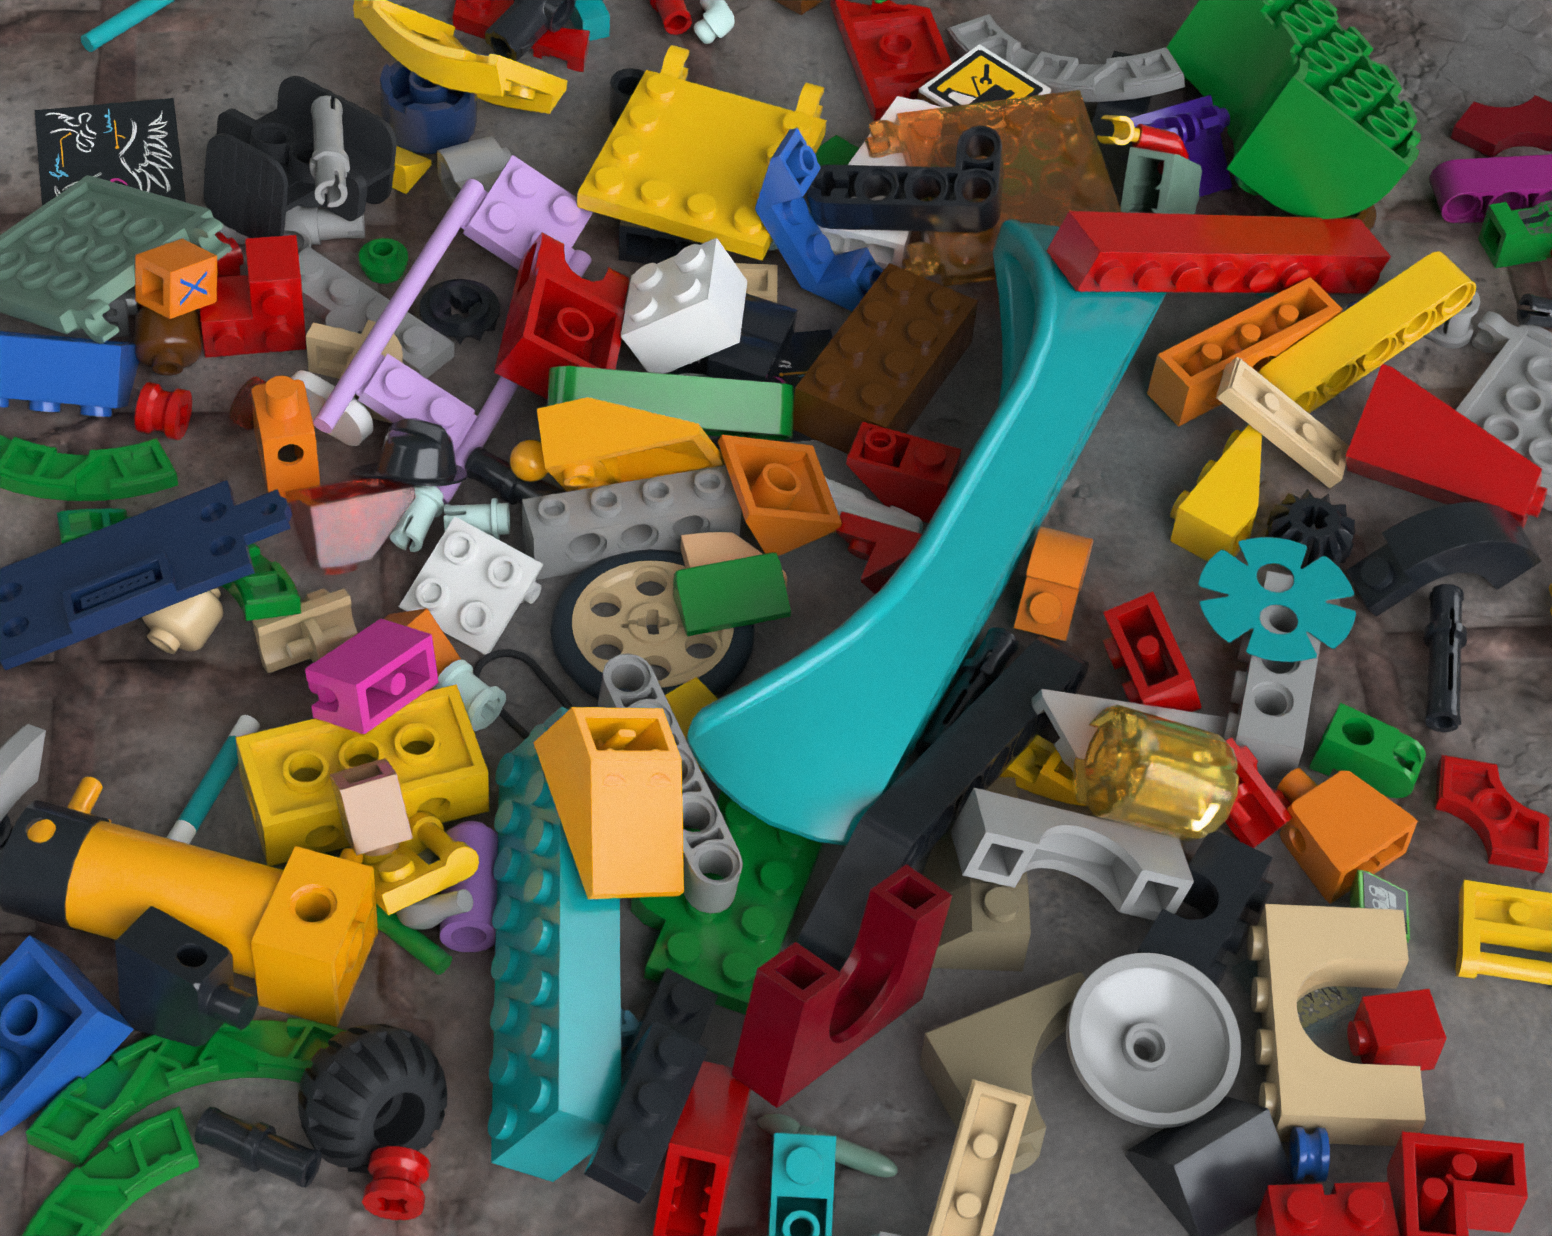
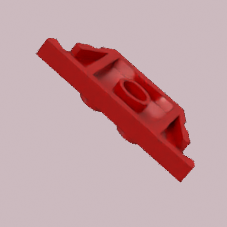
(890, 49)

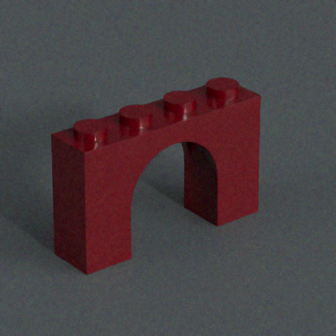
(812, 1016)

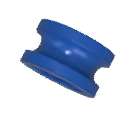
(1309, 1154)

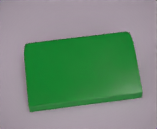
(731, 594)

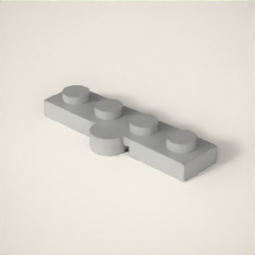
(350, 303)

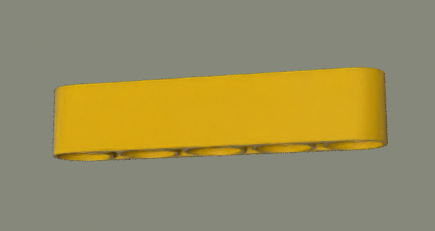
(1371, 332)

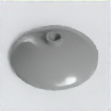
(1175, 1018)

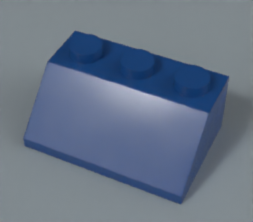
(66, 371)

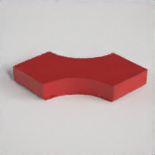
(1508, 830)

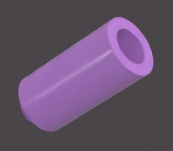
(474, 929)

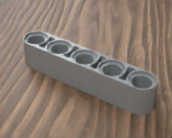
(712, 847)

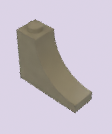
(1000, 1050)

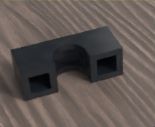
(1225, 889)

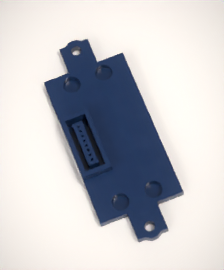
(131, 569)

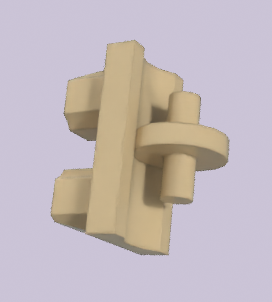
(320, 628)

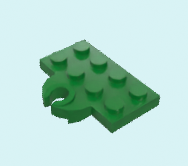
(729, 946)

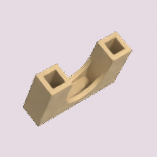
(1304, 1086)

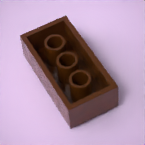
(885, 359)

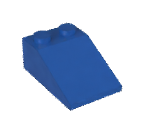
(49, 1029)

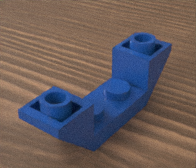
(806, 250)

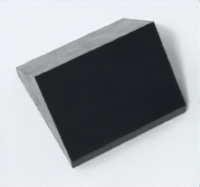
(1214, 1167)

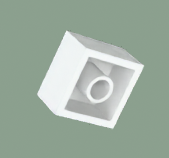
(684, 307)

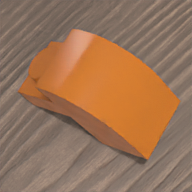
(1053, 583)

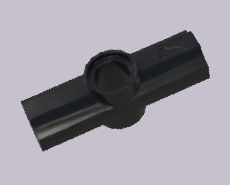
(525, 24)

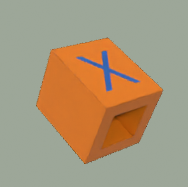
(176, 278)

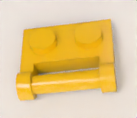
(406, 878)
(1507, 919)

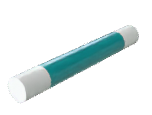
(212, 783)

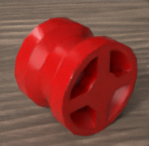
(163, 411)
(396, 1183)

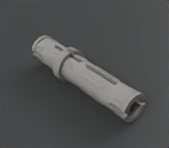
(329, 160)

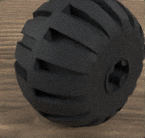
(371, 1093)

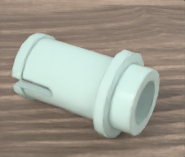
(418, 518)
(489, 518)

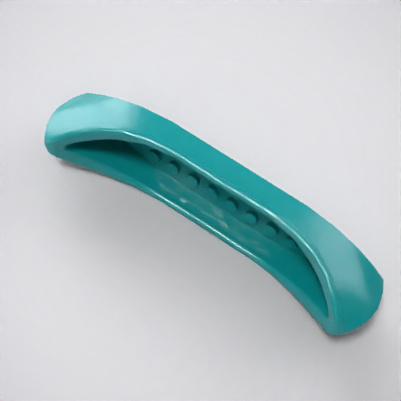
(843, 717)

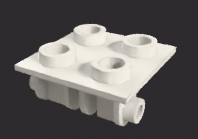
(473, 585)

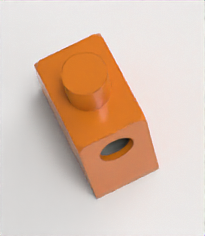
(283, 419)
(1341, 829)

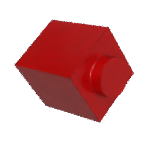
(1397, 1030)

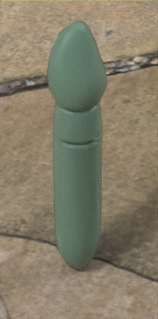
(847, 1153)

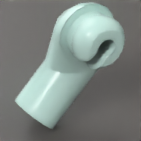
(716, 22)

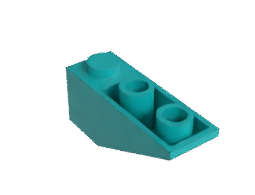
(801, 1185)

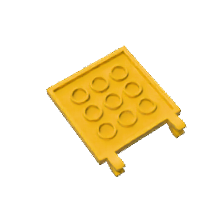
(695, 158)

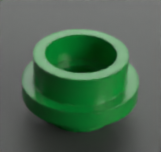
(383, 260)

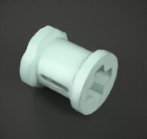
(480, 701)

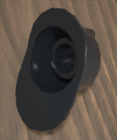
(415, 455)

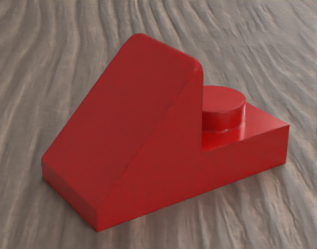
(877, 543)

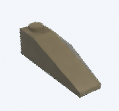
(985, 920)

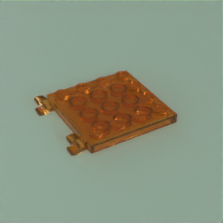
(1047, 162)

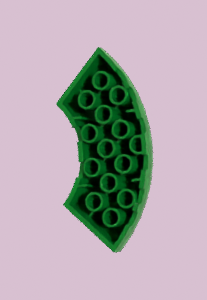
(1304, 100)

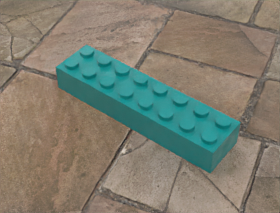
(553, 984)

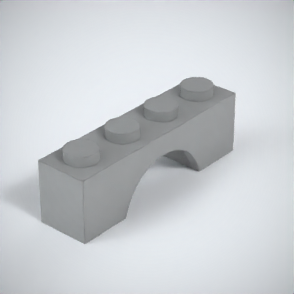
(1132, 867)

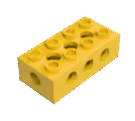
(291, 766)

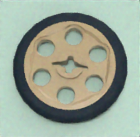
(615, 581)

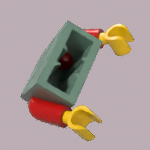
(1157, 170)

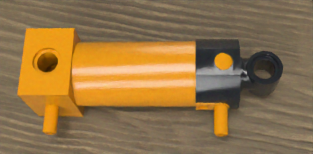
(290, 928)

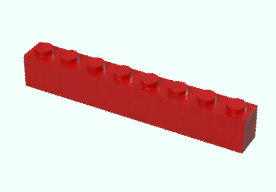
(1215, 253)

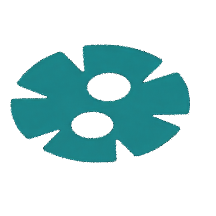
(1306, 598)

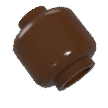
(165, 342)

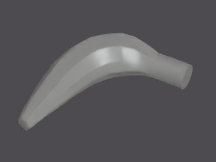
(435, 908)

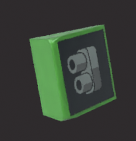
(1377, 893)

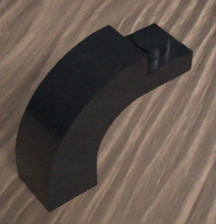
(1443, 543)

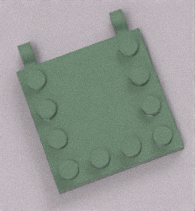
(81, 252)

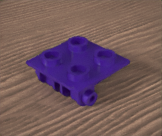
(1200, 128)

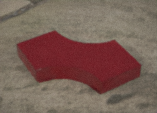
(1501, 128)

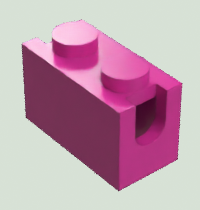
(372, 675)

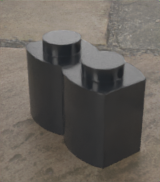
(762, 345)

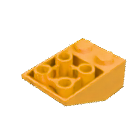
(618, 799)

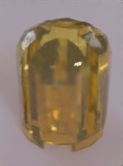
(1156, 774)

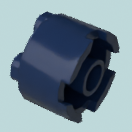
(424, 113)

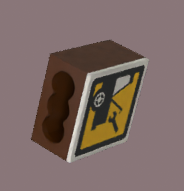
(978, 79)

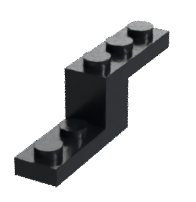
(654, 1086)

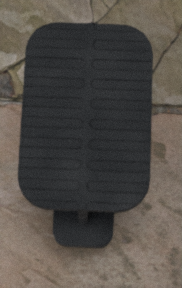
(263, 168)

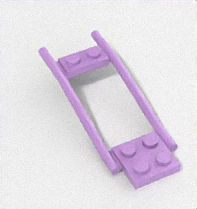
(505, 224)

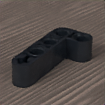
(904, 187)

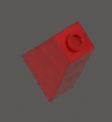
(1437, 452)

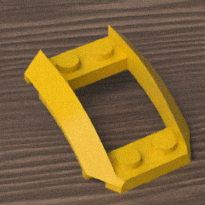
(437, 56)

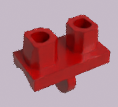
(1257, 808)

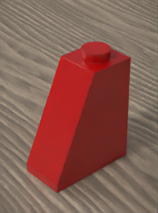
(702, 1154)

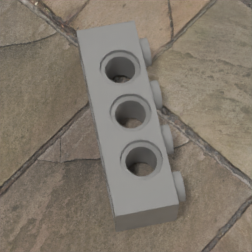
(652, 513)
(1273, 694)

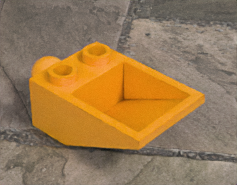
(608, 443)

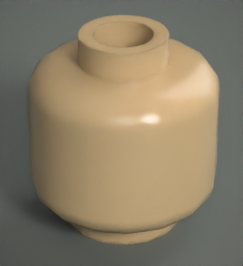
(185, 623)

